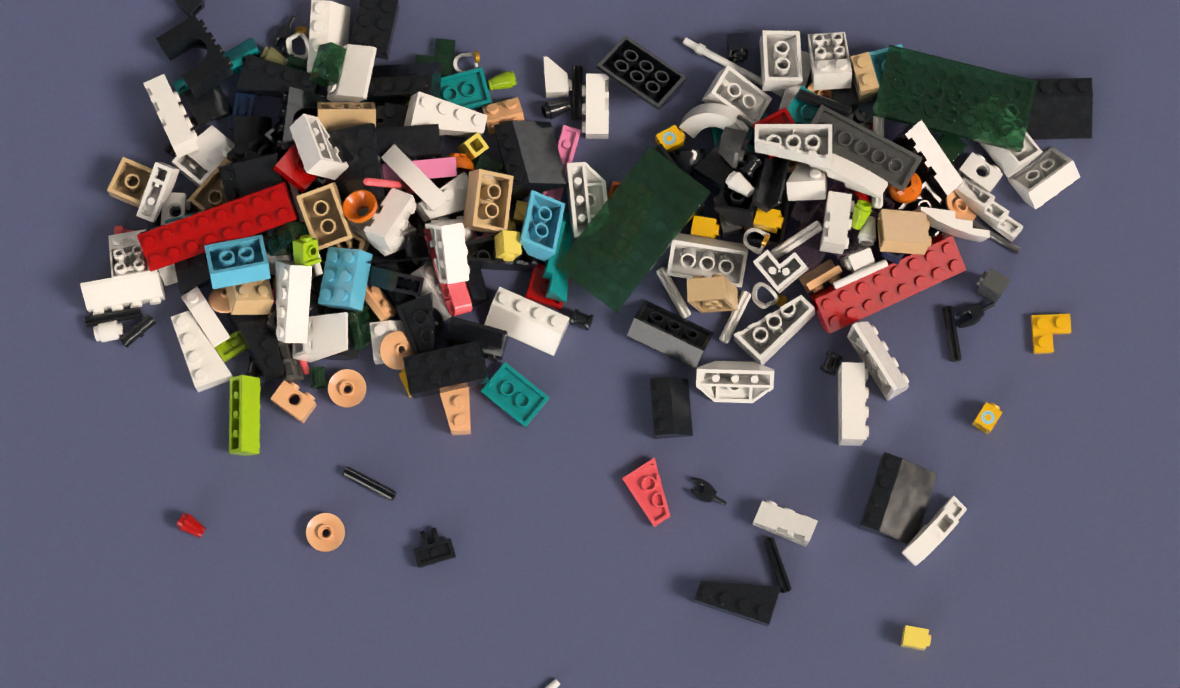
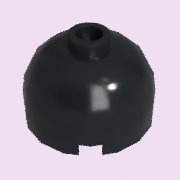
(687, 159)

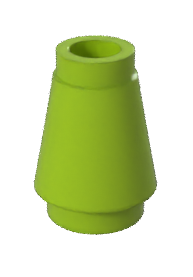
(503, 81)
(861, 212)

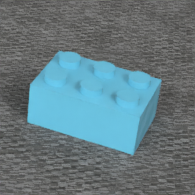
(237, 262)
(345, 278)

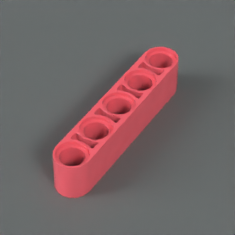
(454, 294)

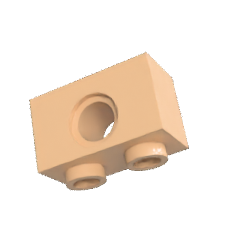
(299, 411)

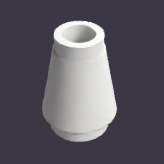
(738, 183)
(867, 234)

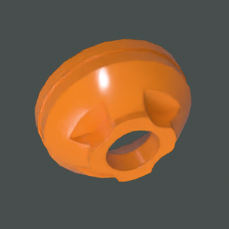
(462, 162)
(910, 193)
(357, 201)

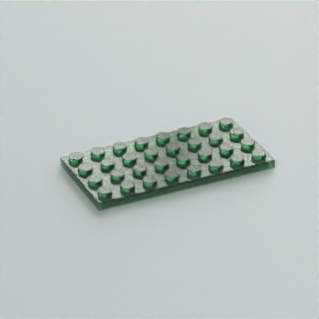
(955, 98)
(633, 229)

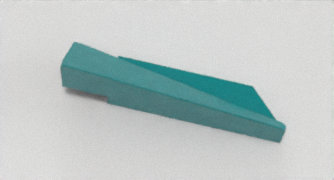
(236, 55)
(558, 281)

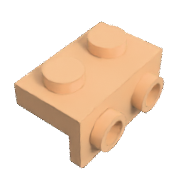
(502, 112)
(819, 276)
(379, 303)

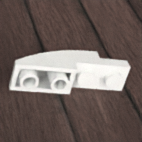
(935, 531)

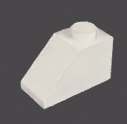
(556, 80)

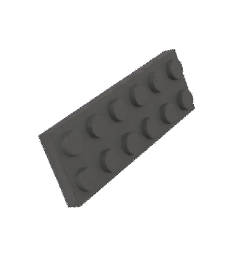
(869, 149)

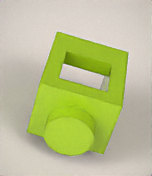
(306, 251)

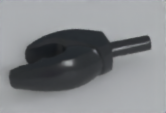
(283, 33)
(976, 313)
(708, 493)

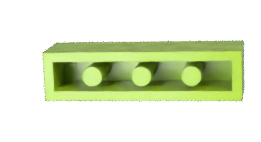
(244, 415)

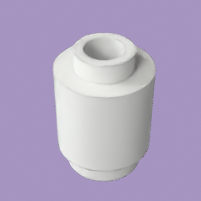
(108, 331)

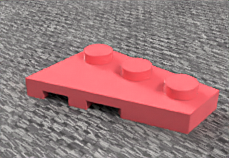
(648, 492)

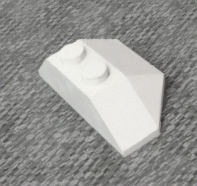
(585, 195)
(734, 381)

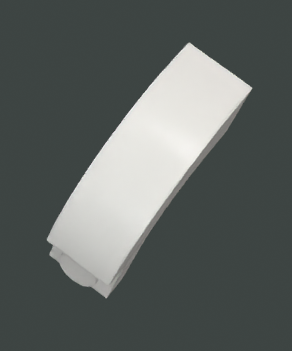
(711, 116)

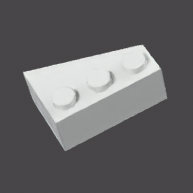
(596, 106)
(315, 149)
(806, 183)
(455, 191)
(391, 220)
(836, 222)
(450, 251)
(432, 285)
(785, 523)

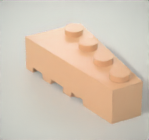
(457, 410)

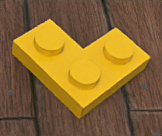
(1043, 329)

